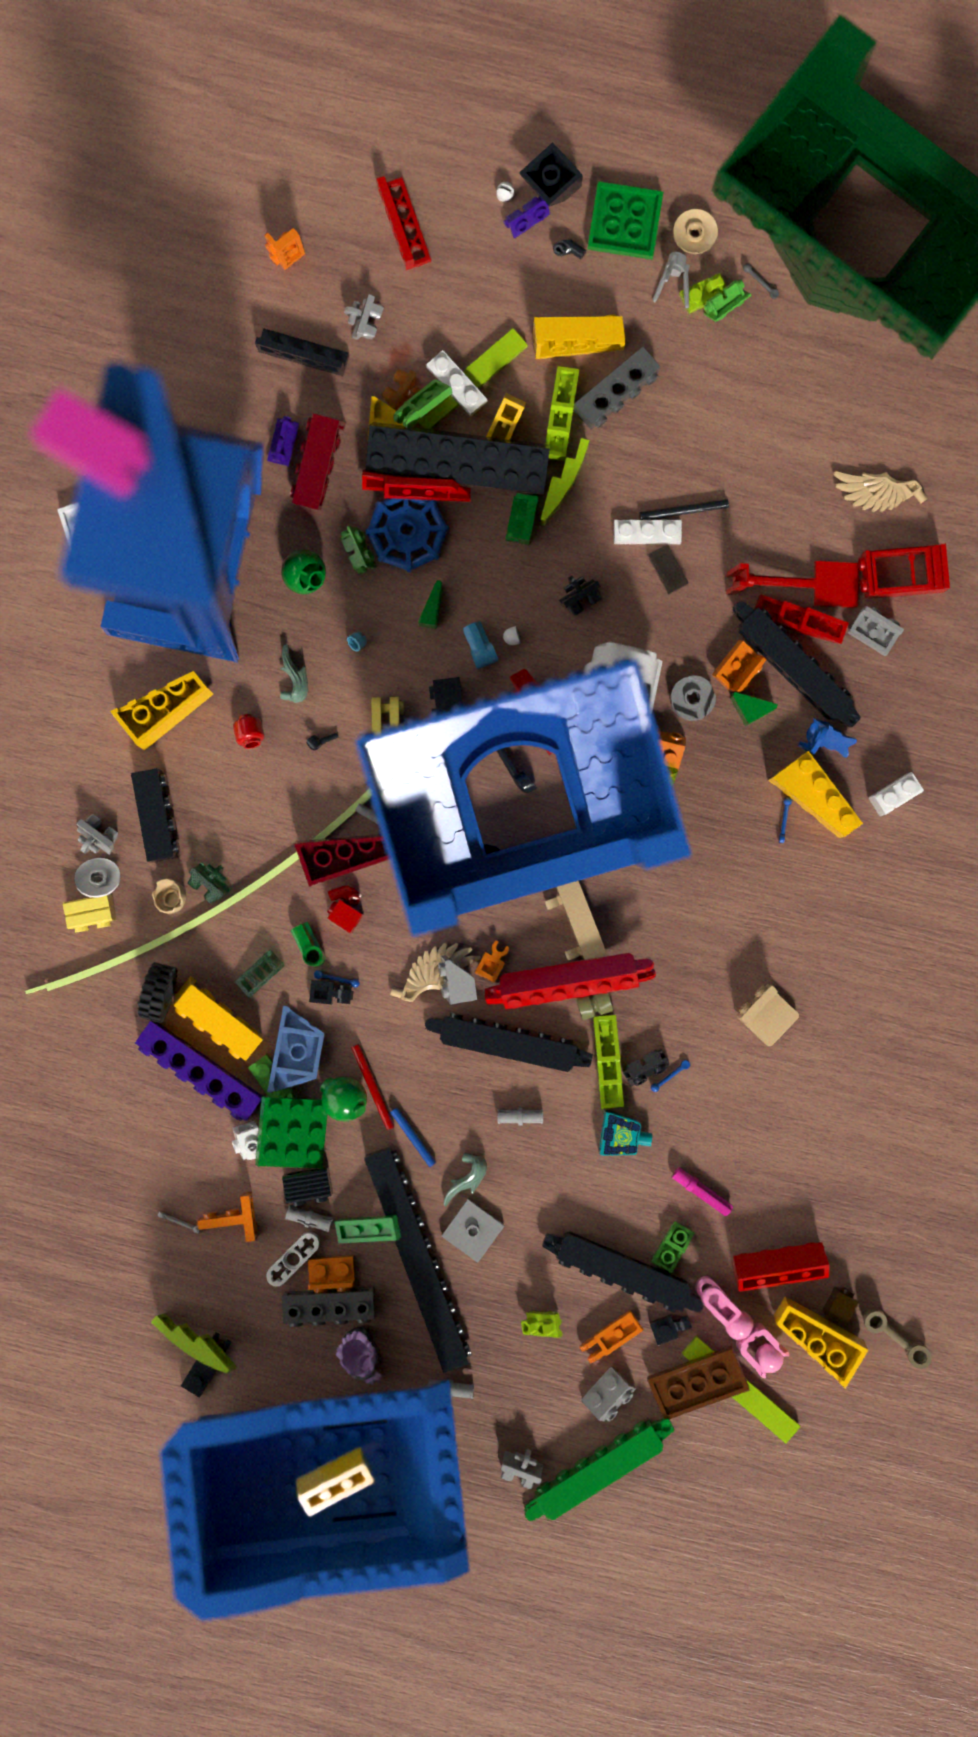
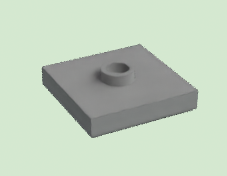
(472, 1230)

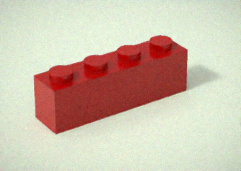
(780, 1266)

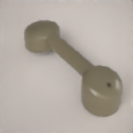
(917, 1353)

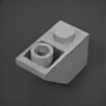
(458, 983)

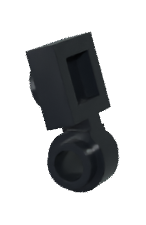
(323, 993)

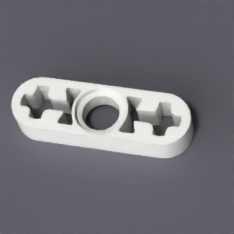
(277, 1266)

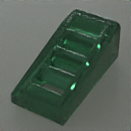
(273, 960)

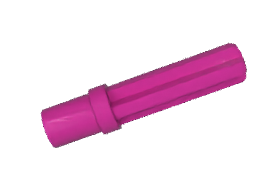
(703, 1192)

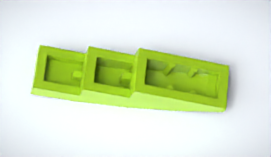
(561, 412)
(561, 486)
(608, 1062)
(199, 1347)

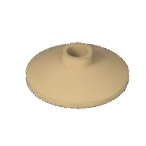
(699, 222)

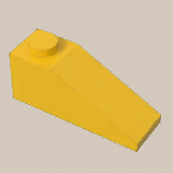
(506, 417)

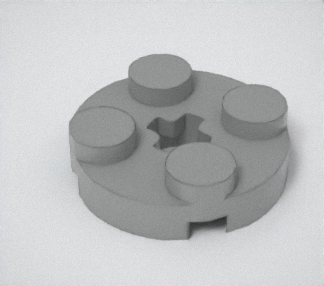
(704, 692)

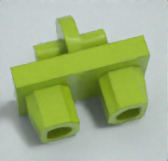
(542, 1324)

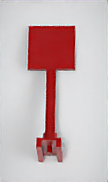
(833, 582)

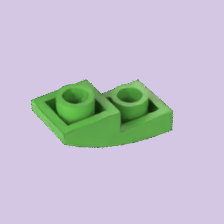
(672, 1247)

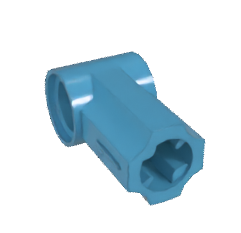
(482, 651)

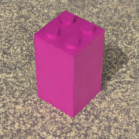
(91, 443)

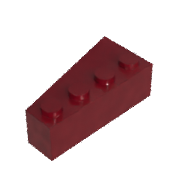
(316, 461)
(339, 856)

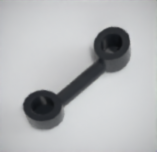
(520, 779)

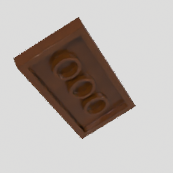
(698, 1383)

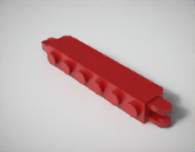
(570, 980)

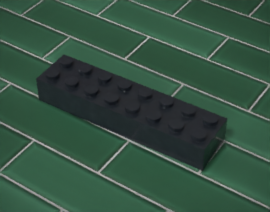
(457, 457)

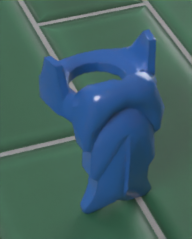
(823, 734)

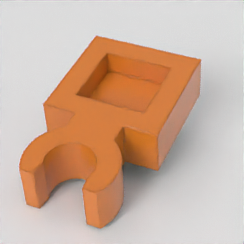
(491, 965)

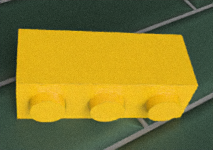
(334, 1481)

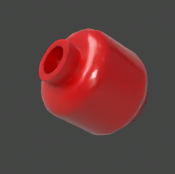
(248, 731)

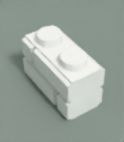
(896, 794)

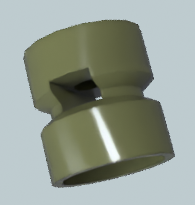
(593, 1003)

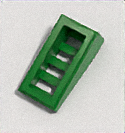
(430, 613)

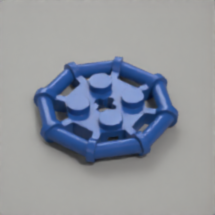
(401, 542)

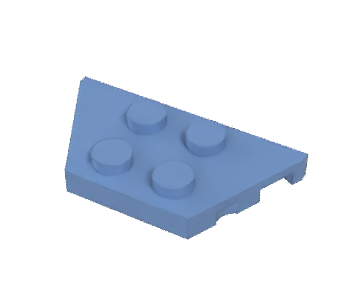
(296, 1052)

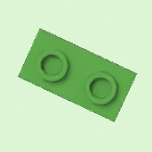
(719, 307)
(355, 540)

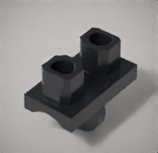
(571, 600)

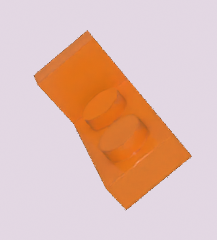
(234, 1217)

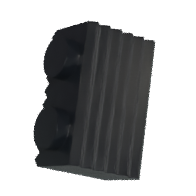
(307, 1186)

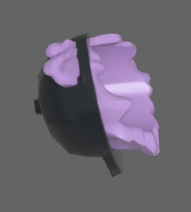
(360, 1355)

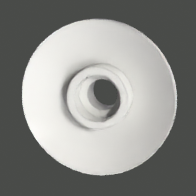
(96, 870)

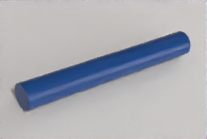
(413, 1137)

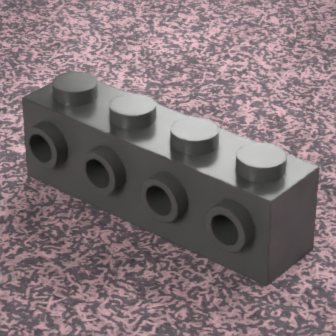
(335, 1306)

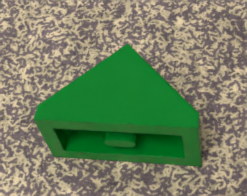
(751, 708)

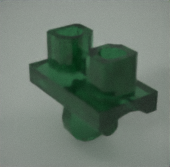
(211, 879)

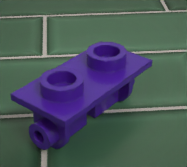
(520, 221)
(283, 441)

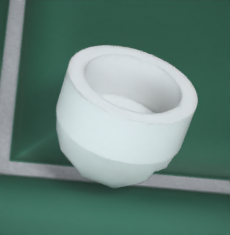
(504, 195)
(511, 636)

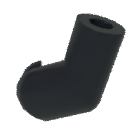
(568, 247)

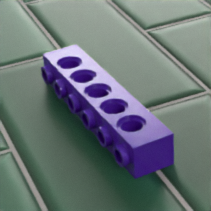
(148, 1045)

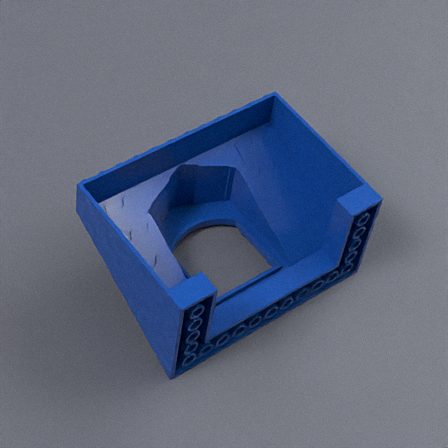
(180, 534)
(608, 767)

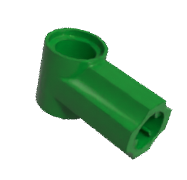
(307, 942)

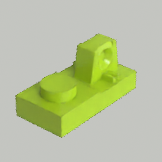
(703, 291)

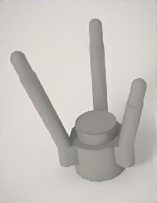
(674, 267)

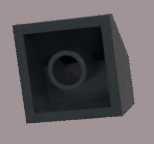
(552, 176)

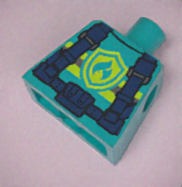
(621, 1135)

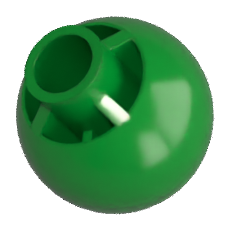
(303, 571)
(343, 1098)

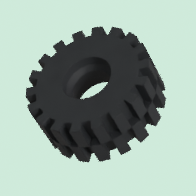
(157, 992)

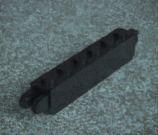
(795, 665)
(509, 1044)
(622, 1270)

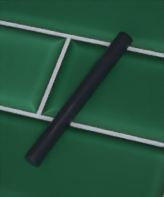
(682, 510)

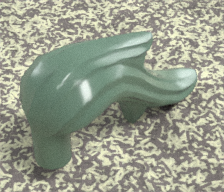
(298, 677)
(471, 1180)

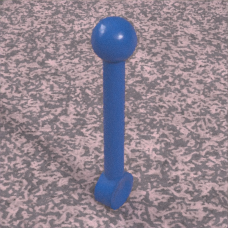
(787, 801)
(319, 974)
(684, 1065)

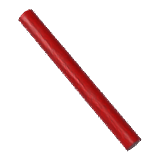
(372, 1086)

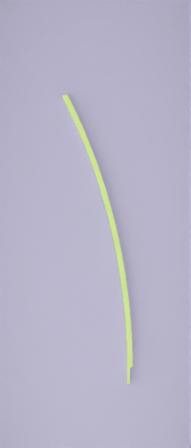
(209, 914)

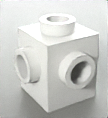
(246, 1140)

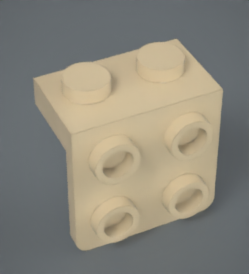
(767, 1015)

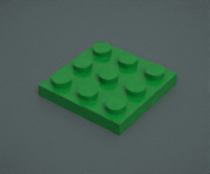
(625, 220)
(291, 1133)

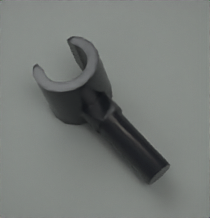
(314, 743)

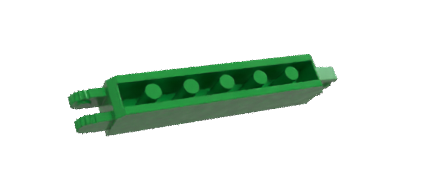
(599, 1470)

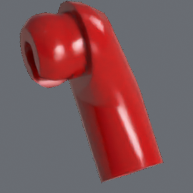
(345, 892)

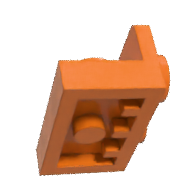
(286, 249)
(331, 1273)

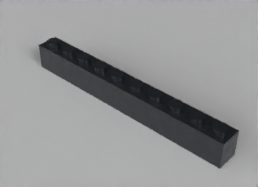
(418, 1261)

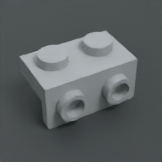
(875, 630)
(608, 1395)

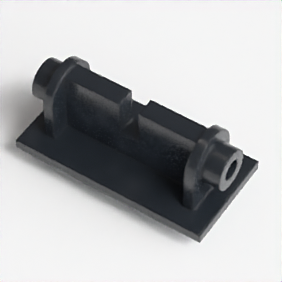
(654, 1065)

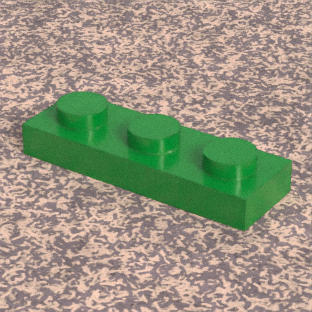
(367, 1229)

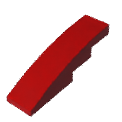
(804, 619)

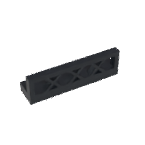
(302, 352)

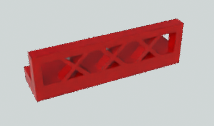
(395, 222)

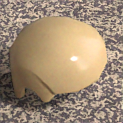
(169, 896)

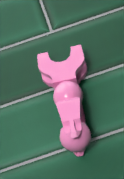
(740, 1326)

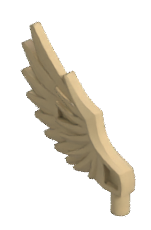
(878, 490)
(426, 973)

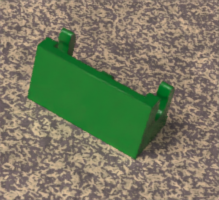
(521, 519)

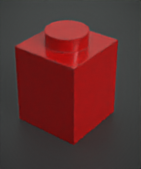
(344, 915)

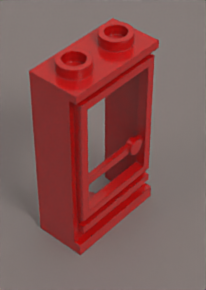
(936, 571)

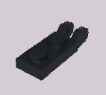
(201, 1374)

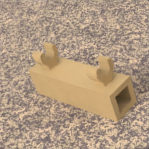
(581, 922)

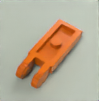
(613, 1336)

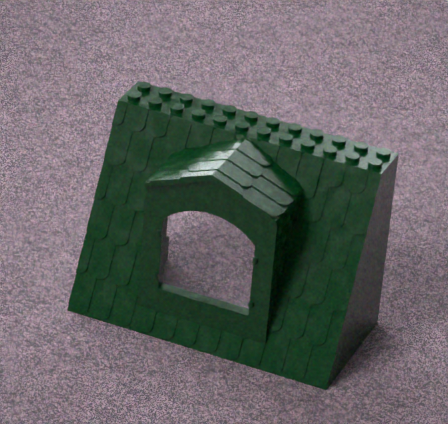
(803, 154)

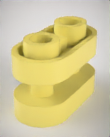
(395, 709)

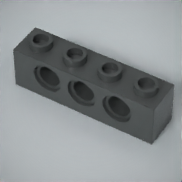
(639, 362)

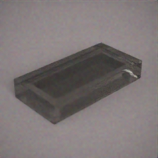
(668, 569)

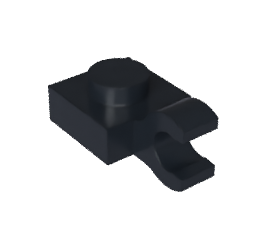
(666, 1329)

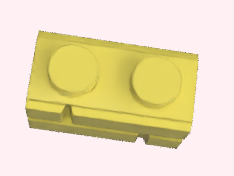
(89, 912)

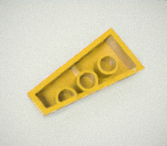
(577, 335)
(162, 709)
(816, 794)
(216, 1020)
(824, 1341)

